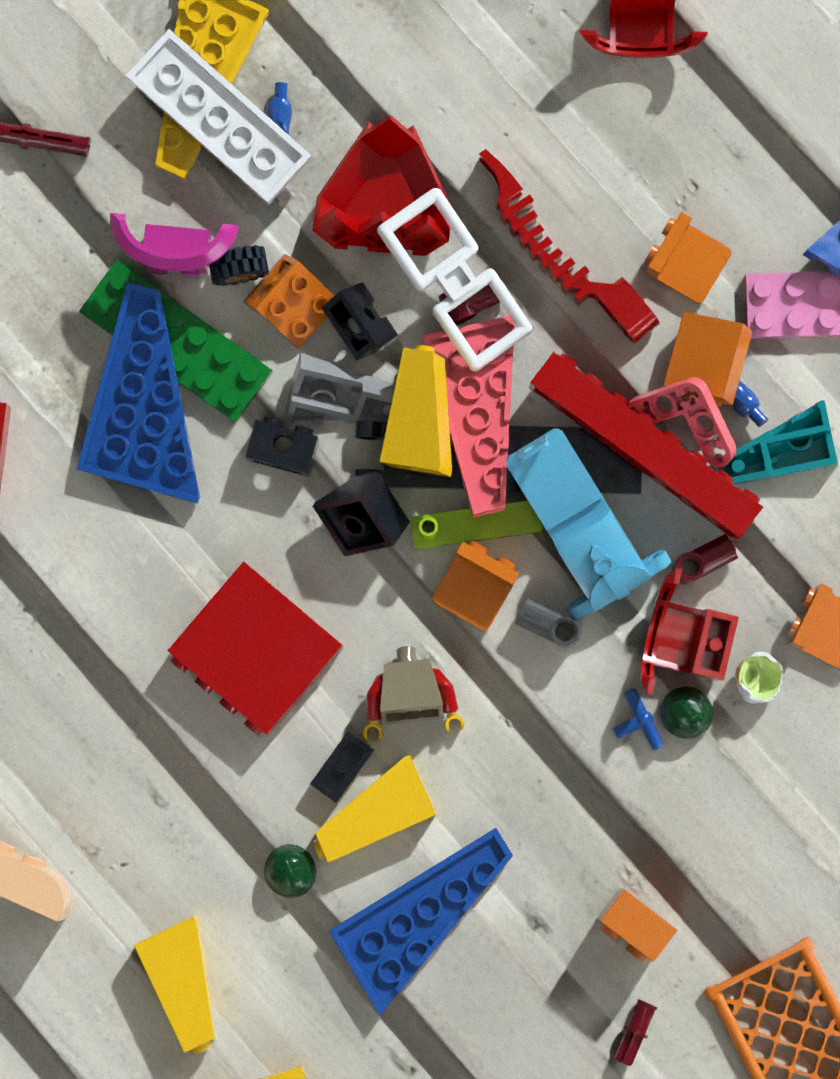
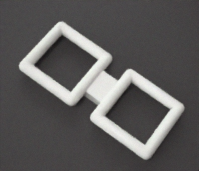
(455, 279)

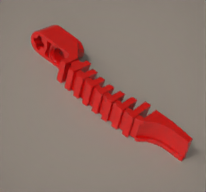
(616, 299)

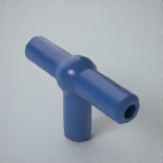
(643, 719)

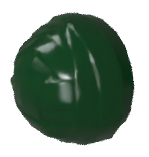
(686, 712)
(290, 871)

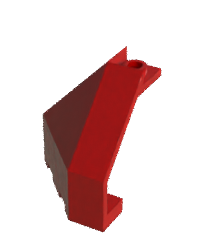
(373, 183)

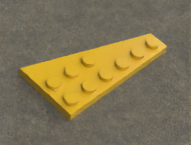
(222, 36)

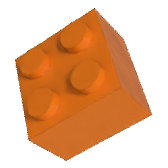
(637, 925)

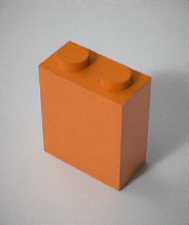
(710, 351)

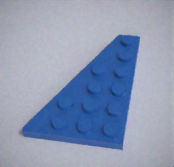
(138, 411)

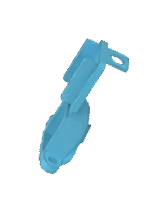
(580, 523)

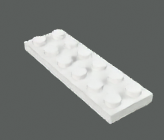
(218, 116)

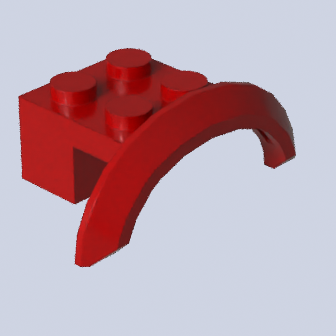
(642, 31)
(685, 638)

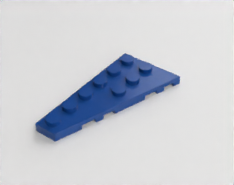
(403, 928)

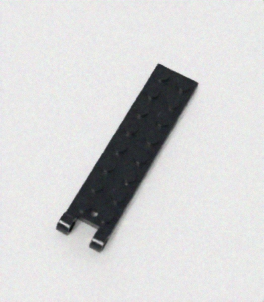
(607, 469)

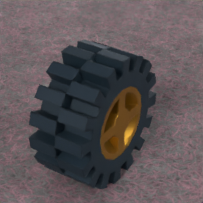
(239, 266)

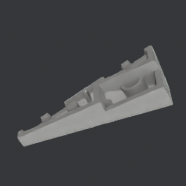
(335, 393)

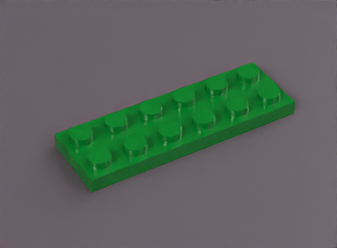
(202, 356)

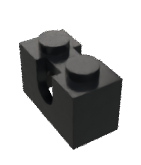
(357, 303)
(296, 460)

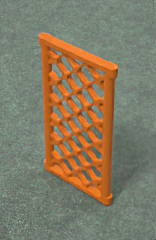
(714, 994)

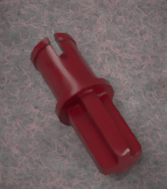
(635, 1032)

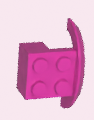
(173, 247)

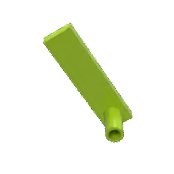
(460, 526)

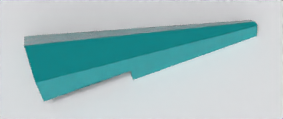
(788, 449)

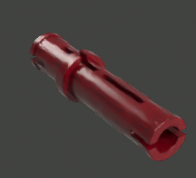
(44, 139)

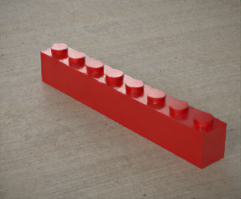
(645, 446)

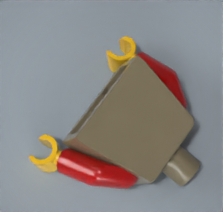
(410, 693)

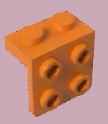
(687, 259)
(476, 585)
(819, 626)

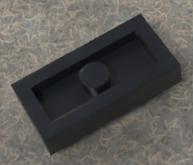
(342, 767)

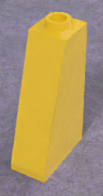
(418, 417)
(379, 811)
(180, 978)

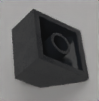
(362, 515)

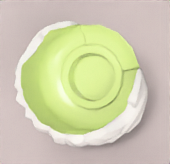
(758, 678)

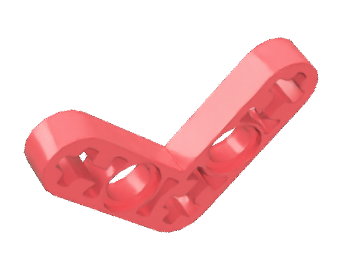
(692, 408)

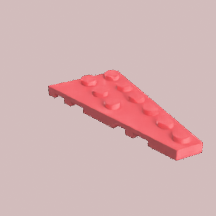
(479, 412)

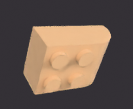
(32, 884)

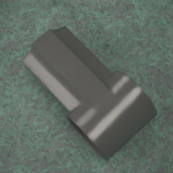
(545, 623)

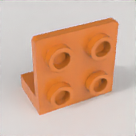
(290, 300)

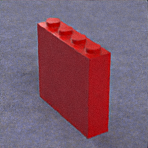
(254, 650)

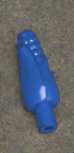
(280, 108)
(747, 405)

